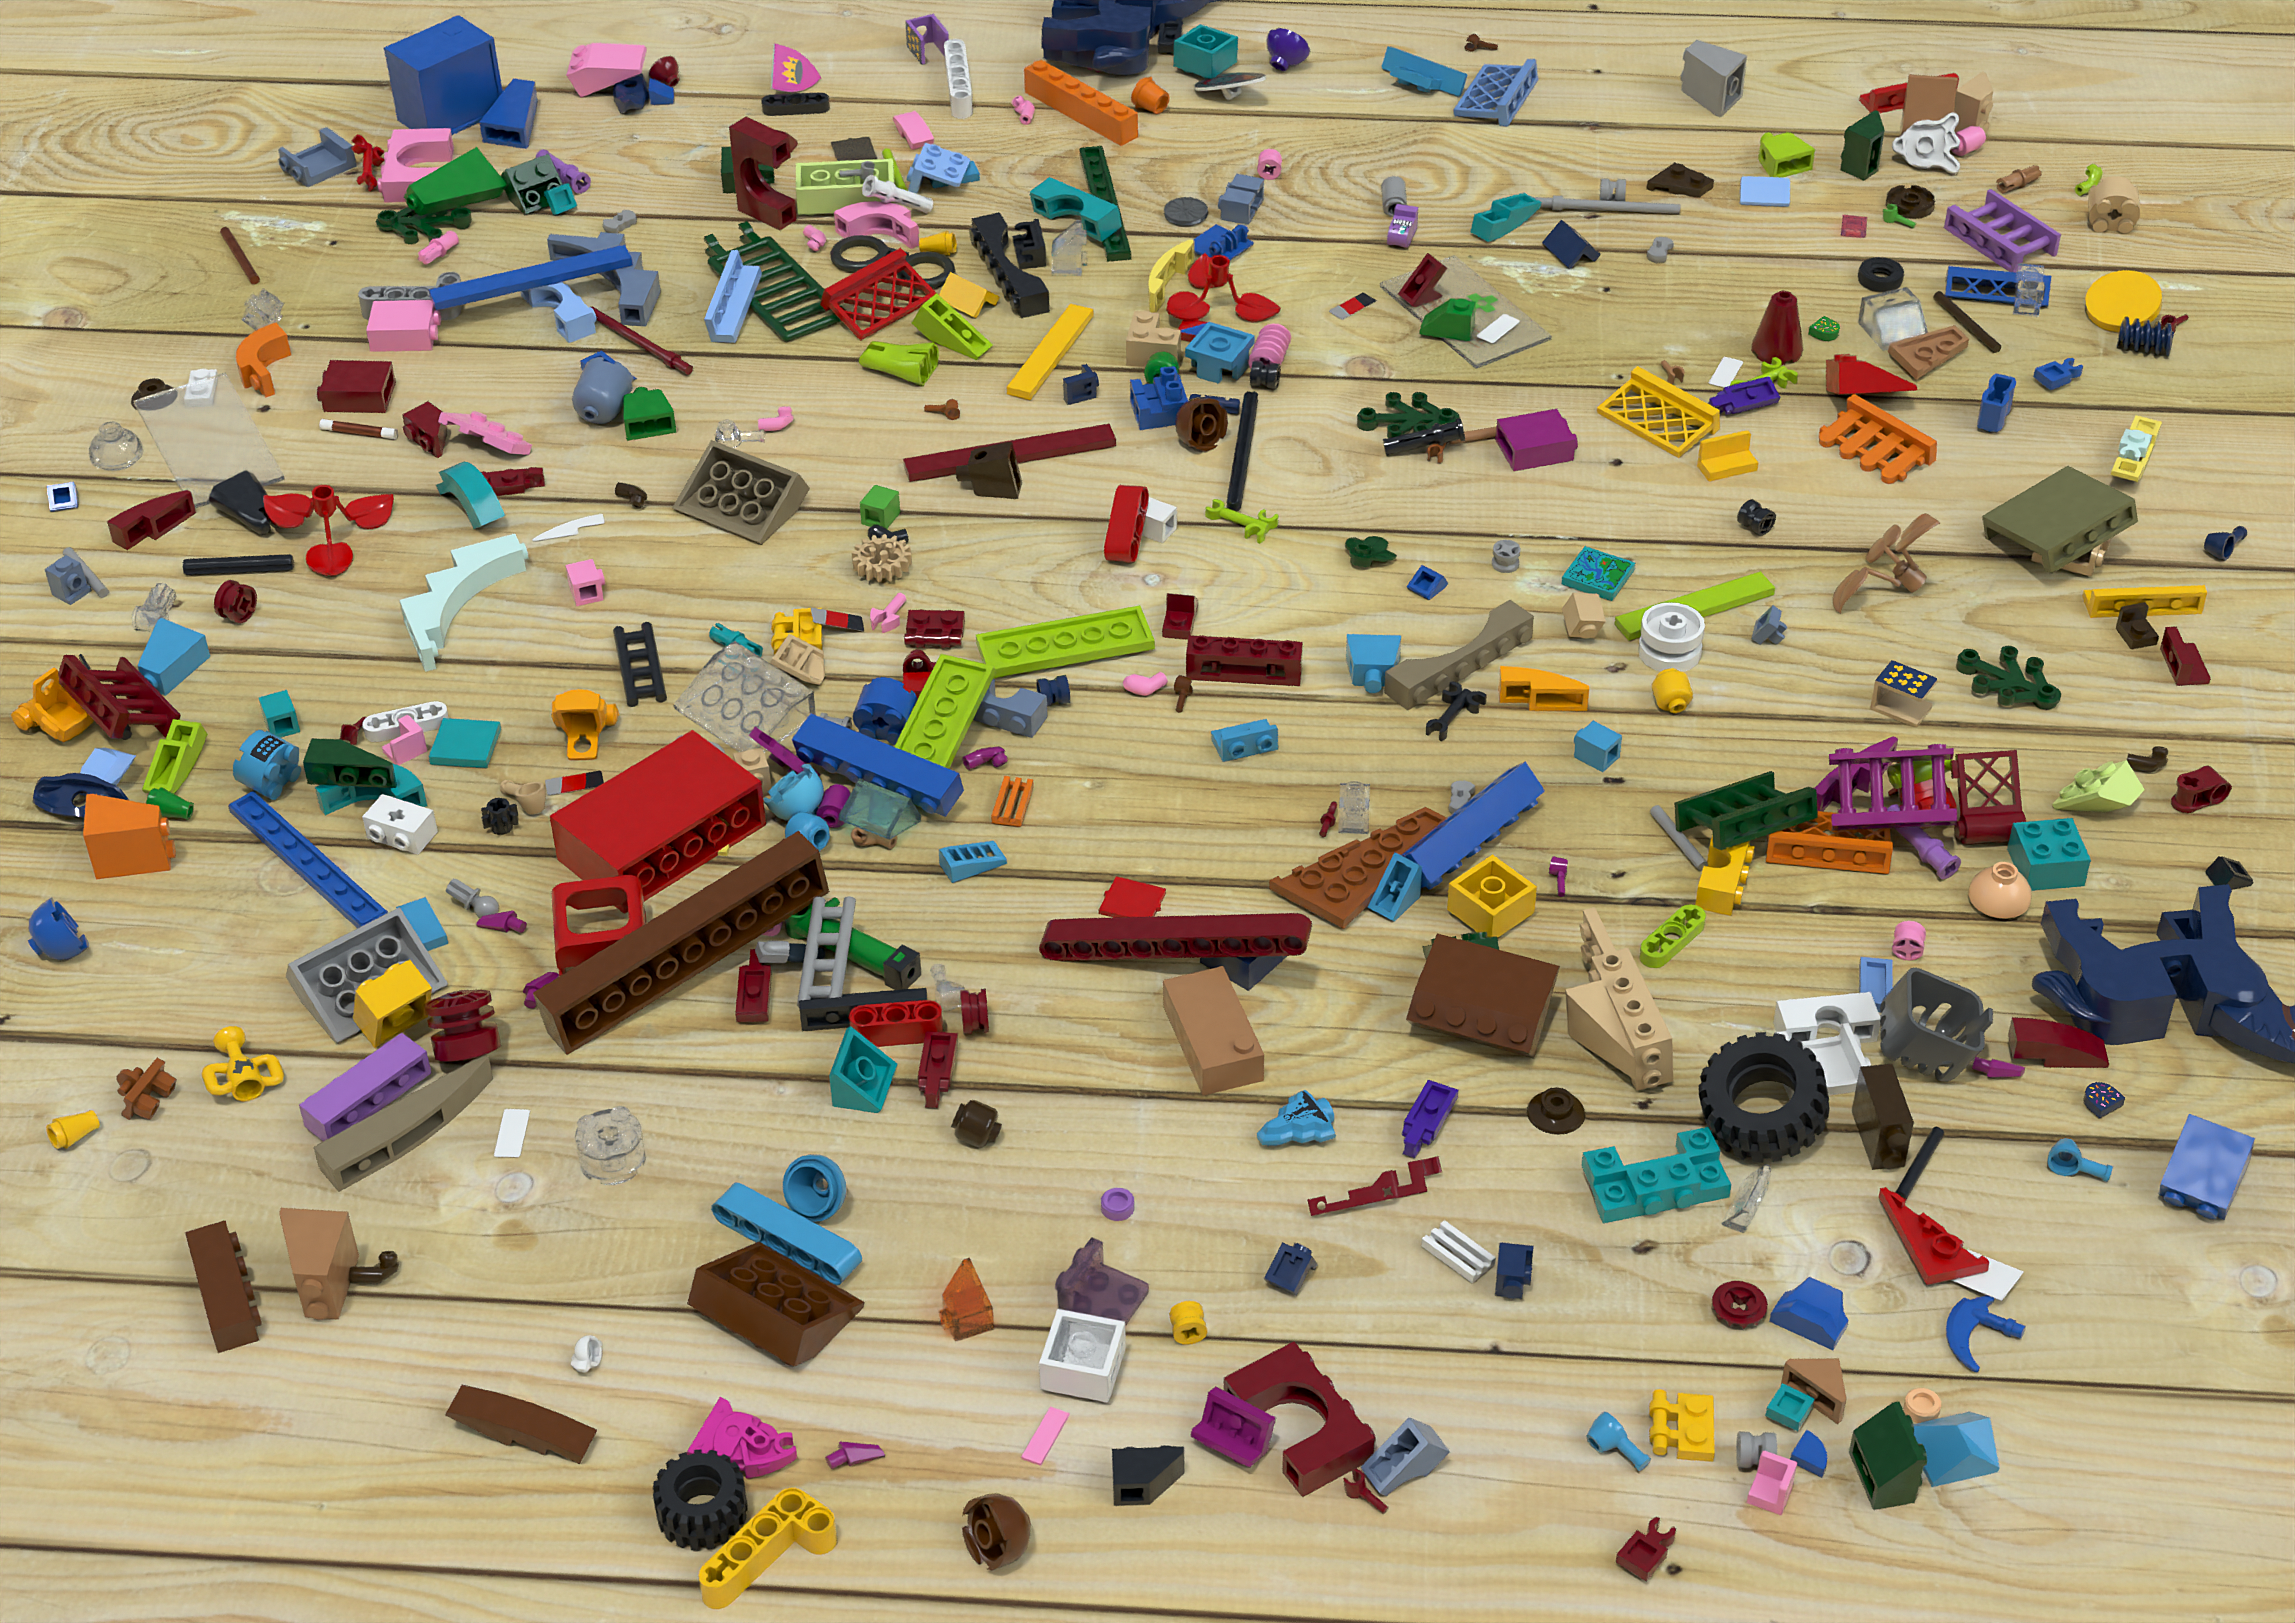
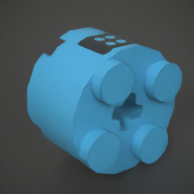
(267, 763)

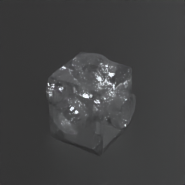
(262, 310)

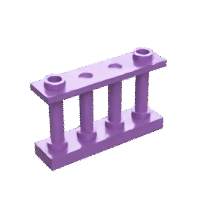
(1997, 246)

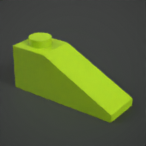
(948, 328)

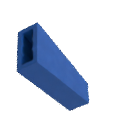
(511, 115)

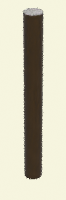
(1968, 322)

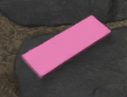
(1045, 1436)

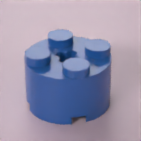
(883, 709)

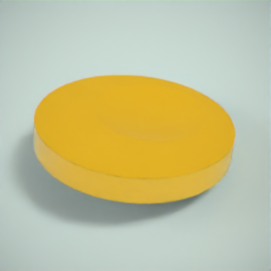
(2123, 295)

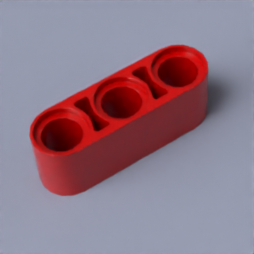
(1126, 523)
(897, 1022)

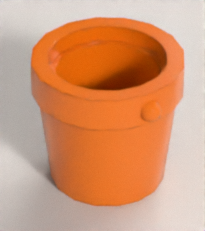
(1149, 96)

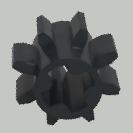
(499, 816)

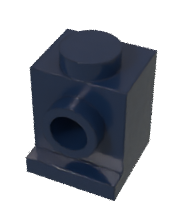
(1513, 1269)

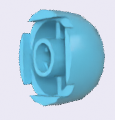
(796, 793)

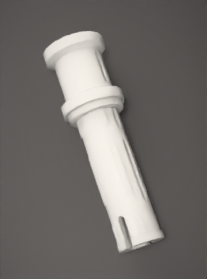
(889, 192)

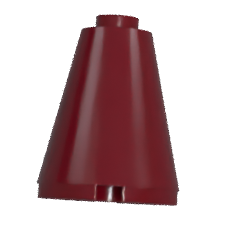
(1779, 330)

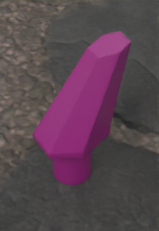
(502, 921)
(536, 984)
(1997, 1068)
(853, 1454)

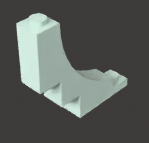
(474, 569)

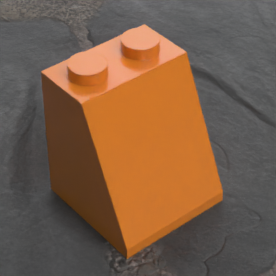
(126, 837)

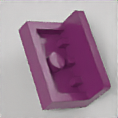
(1234, 1427)

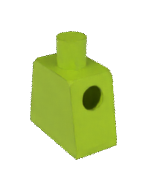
(1785, 155)

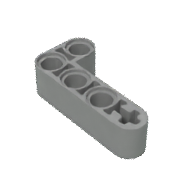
(399, 293)

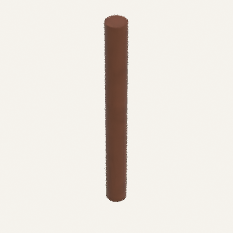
(239, 255)

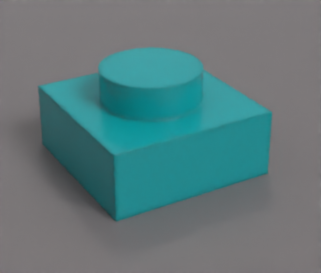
(560, 198)
(1790, 1407)

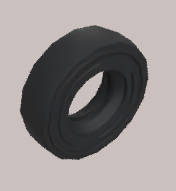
(1880, 265)

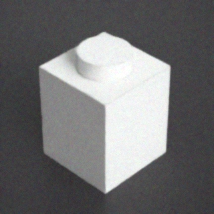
(1159, 520)

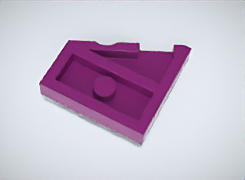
(779, 752)

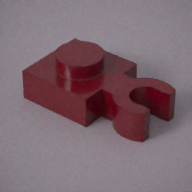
(1645, 1553)

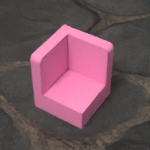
(408, 745)
(1772, 1482)

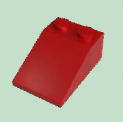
(1854, 376)

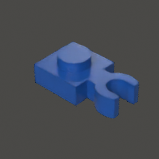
(2056, 375)

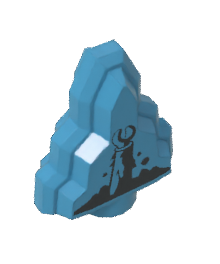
(1299, 1121)

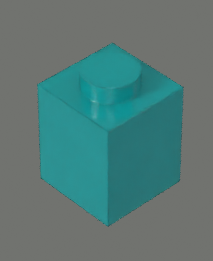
(279, 714)

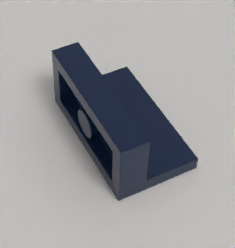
(1569, 244)

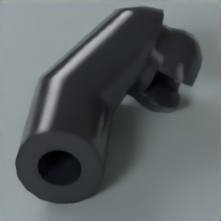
(878, 531)

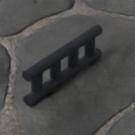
(628, 674)

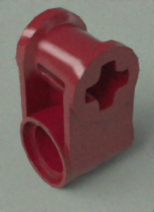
(2200, 790)

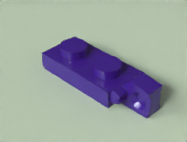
(1746, 396)
(1427, 1116)

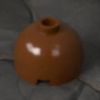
(1201, 423)
(996, 1530)

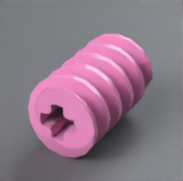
(1271, 345)

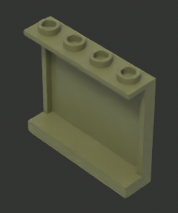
(2062, 517)

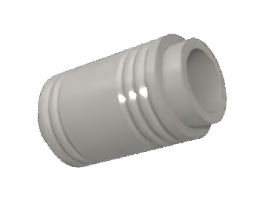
(1393, 193)

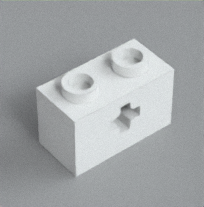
(400, 824)

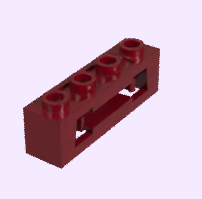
(1244, 660)

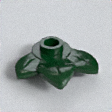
(1365, 551)

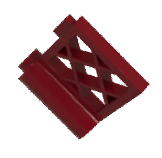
(1985, 822)

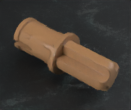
(2018, 178)

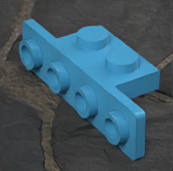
(1423, 72)

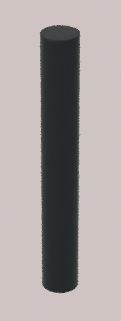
(1920, 1162)

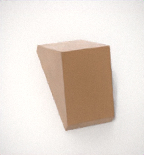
(1820, 1380)

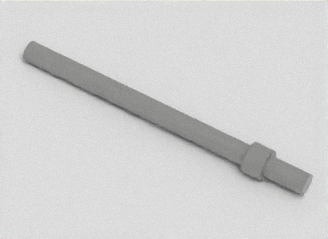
(1559, 202)

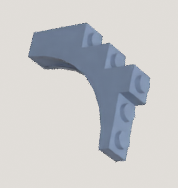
(636, 286)

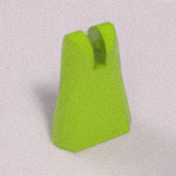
(908, 362)

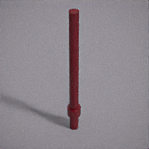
(669, 358)

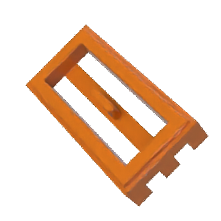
(1016, 785)

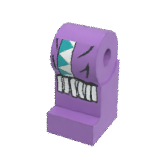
(1403, 225)

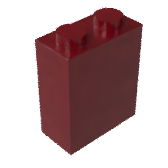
(356, 386)

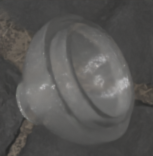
(115, 447)

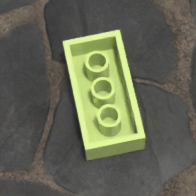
(824, 191)

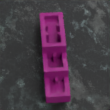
(1829, 789)

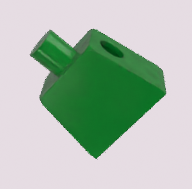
(647, 414)

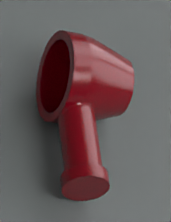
(910, 665)

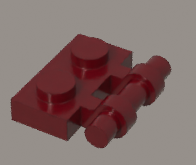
(934, 628)

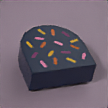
(2102, 1099)

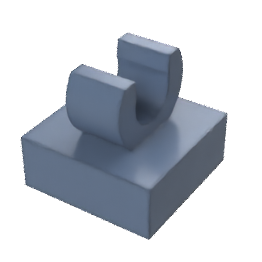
(1769, 627)

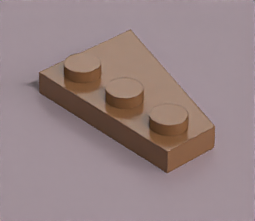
(1928, 350)

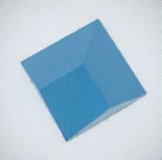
(1957, 1447)

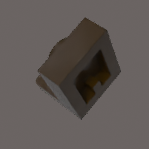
(2134, 626)

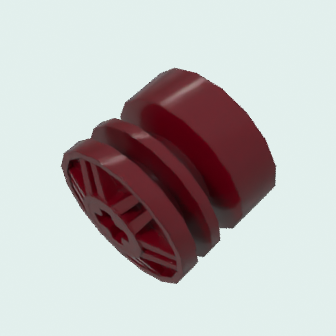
(461, 1018)

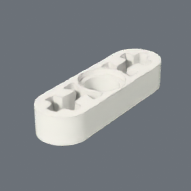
(378, 727)

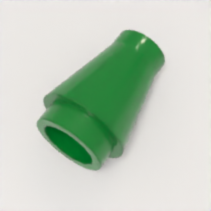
(170, 804)

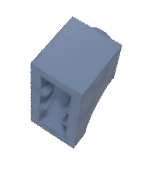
(1406, 1454)

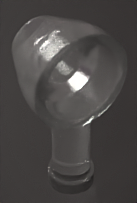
(729, 434)
(947, 992)

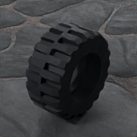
(1757, 1061)

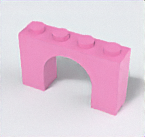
(409, 148)

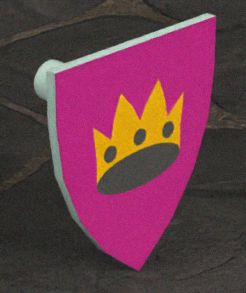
(791, 70)

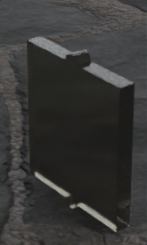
(854, 149)

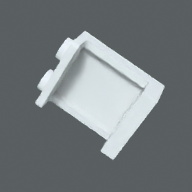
(1840, 1060)

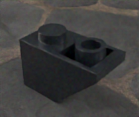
(1144, 1473)

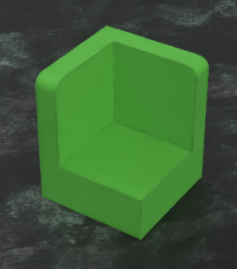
(880, 507)

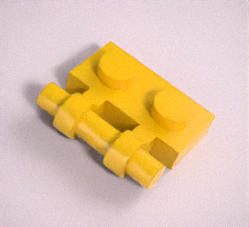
(802, 627)
(1694, 1425)

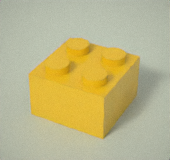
(1491, 897)
(391, 1002)

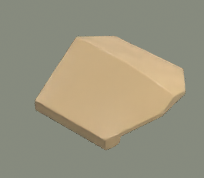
(800, 660)

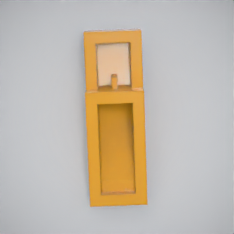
(1542, 690)

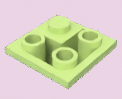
(2101, 789)

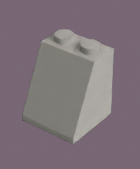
(1713, 76)

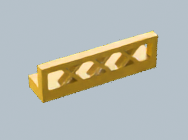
(2161, 600)

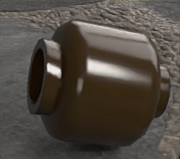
(976, 1123)

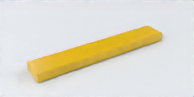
(1050, 351)

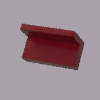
(2183, 659)

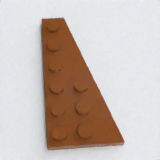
(1348, 876)

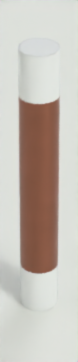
(359, 429)

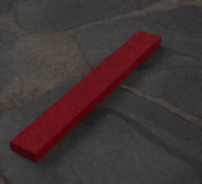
(1025, 449)

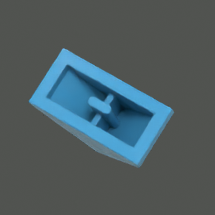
(1398, 888)

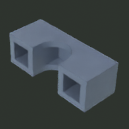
(1018, 714)

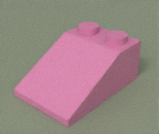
(603, 65)

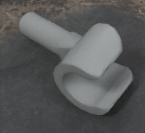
(867, 169)

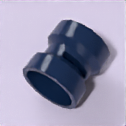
(1056, 690)

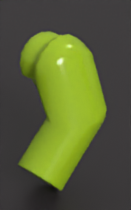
(2095, 174)

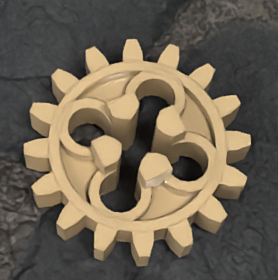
(881, 558)

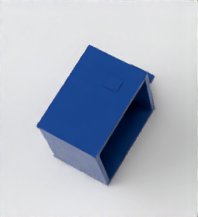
(444, 76)

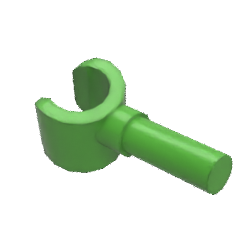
(1891, 215)

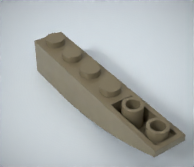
(400, 1126)

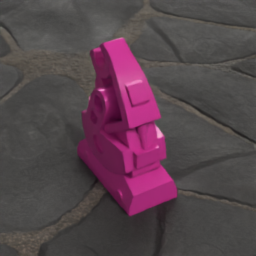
(745, 1440)

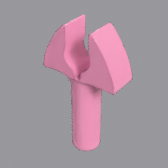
(887, 616)

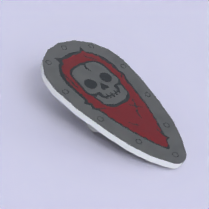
(1229, 80)

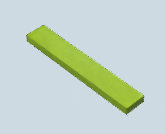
(1706, 601)

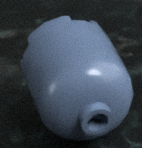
(601, 390)

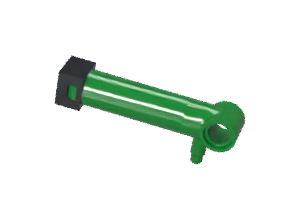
(897, 966)

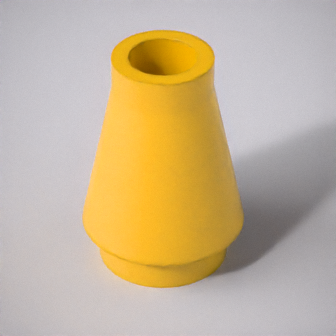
(942, 243)
(69, 1129)

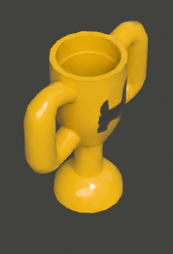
(242, 1072)

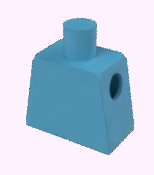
(1370, 657)

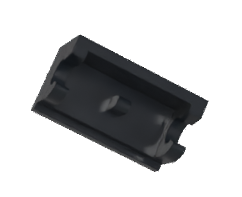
(1030, 247)

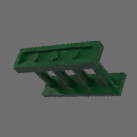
(1746, 810)

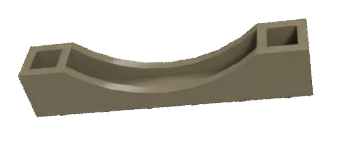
(1420, 679)

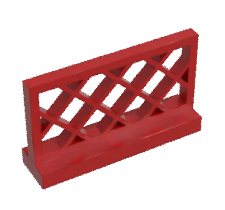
(863, 282)

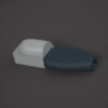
(783, 951)

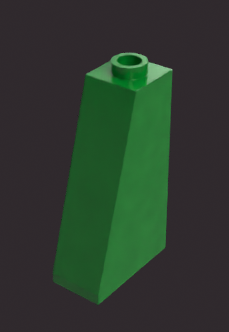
(456, 184)

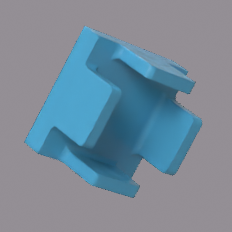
(1219, 348)

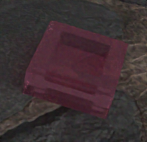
(1853, 226)

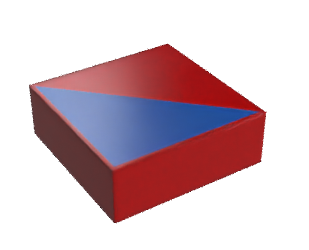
(1190, 329)

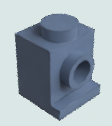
(67, 580)

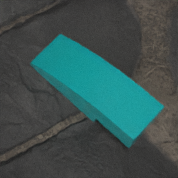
(1504, 216)

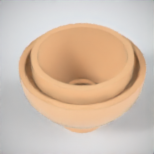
(2000, 891)

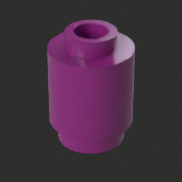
(832, 804)

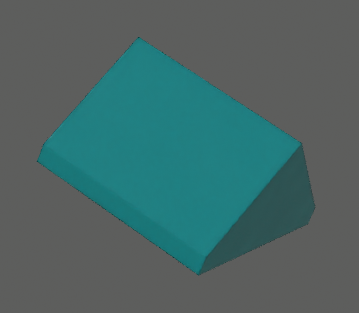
(860, 1074)

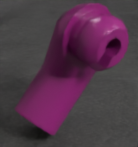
(983, 755)

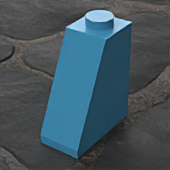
(172, 655)

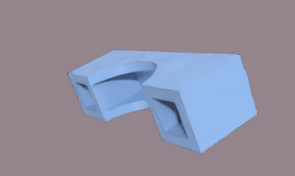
(572, 316)

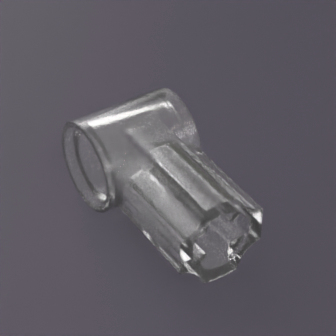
(155, 607)

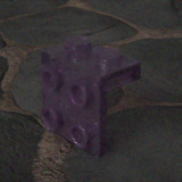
(1097, 1288)

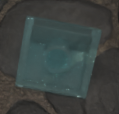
(879, 810)

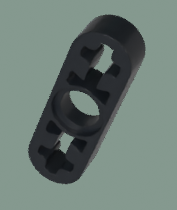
(795, 104)

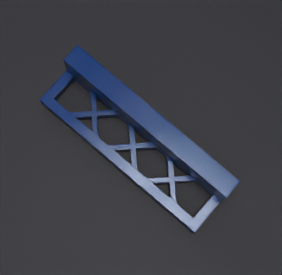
(1990, 278)

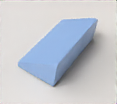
(1765, 191)

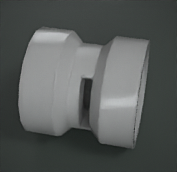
(1606, 190)
(1750, 1447)

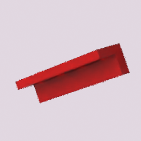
(1889, 97)

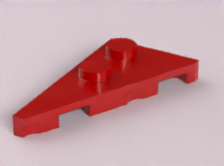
(1931, 1247)

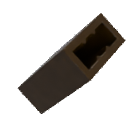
(1882, 1116)

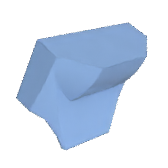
(107, 765)

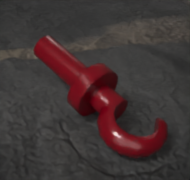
(1328, 819)

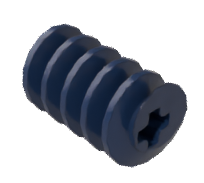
(2145, 335)

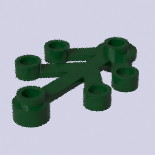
(391, 221)
(1409, 417)
(2040, 692)

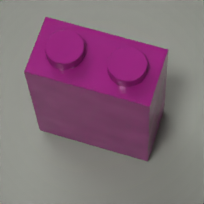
(1535, 439)

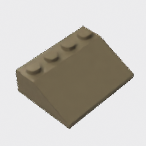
(741, 493)

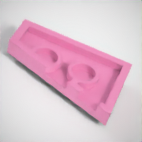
(492, 432)

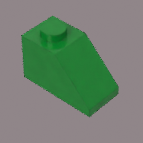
(1451, 320)

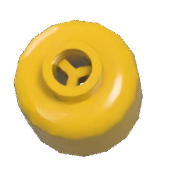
(1672, 690)

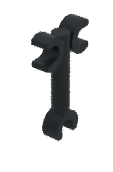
(1458, 700)

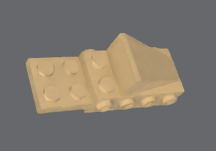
(1617, 1012)

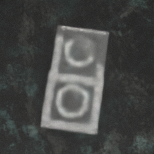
(1354, 808)

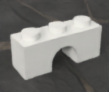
(1805, 1016)

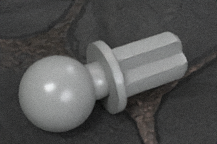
(482, 905)

